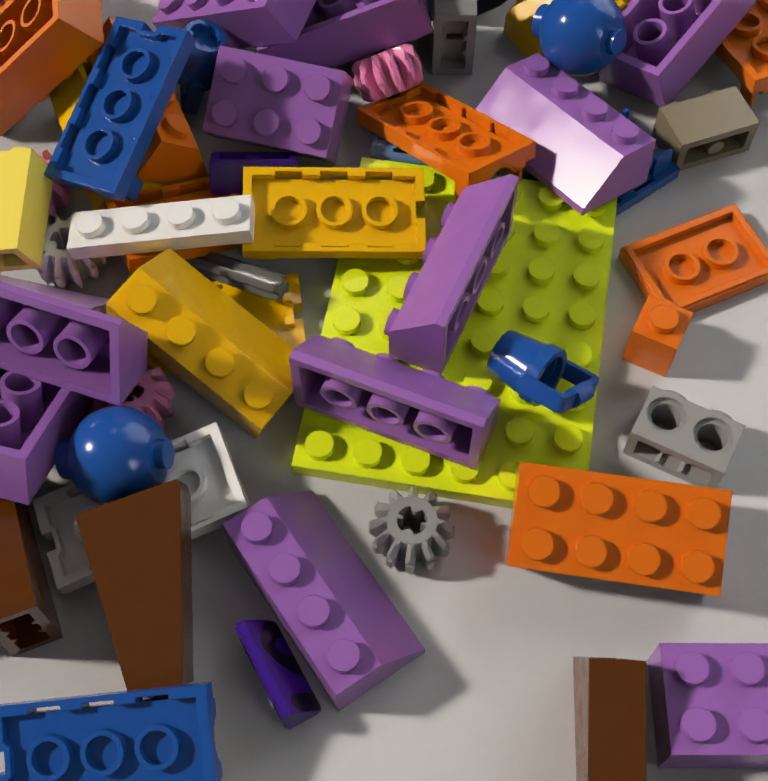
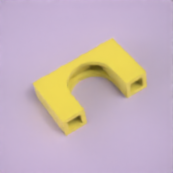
(23, 208)

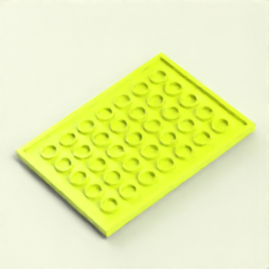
(542, 286)

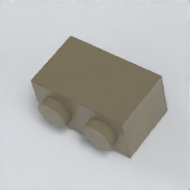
(706, 127)

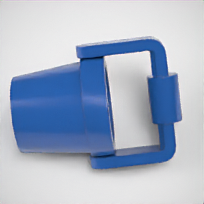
(200, 66)
(535, 371)

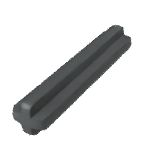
(241, 275)

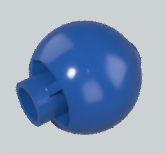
(580, 34)
(115, 454)

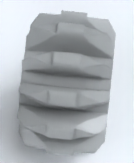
(404, 544)

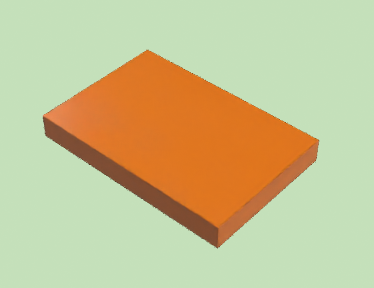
(699, 260)

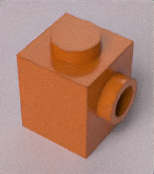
(657, 335)

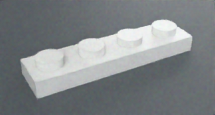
(162, 227)

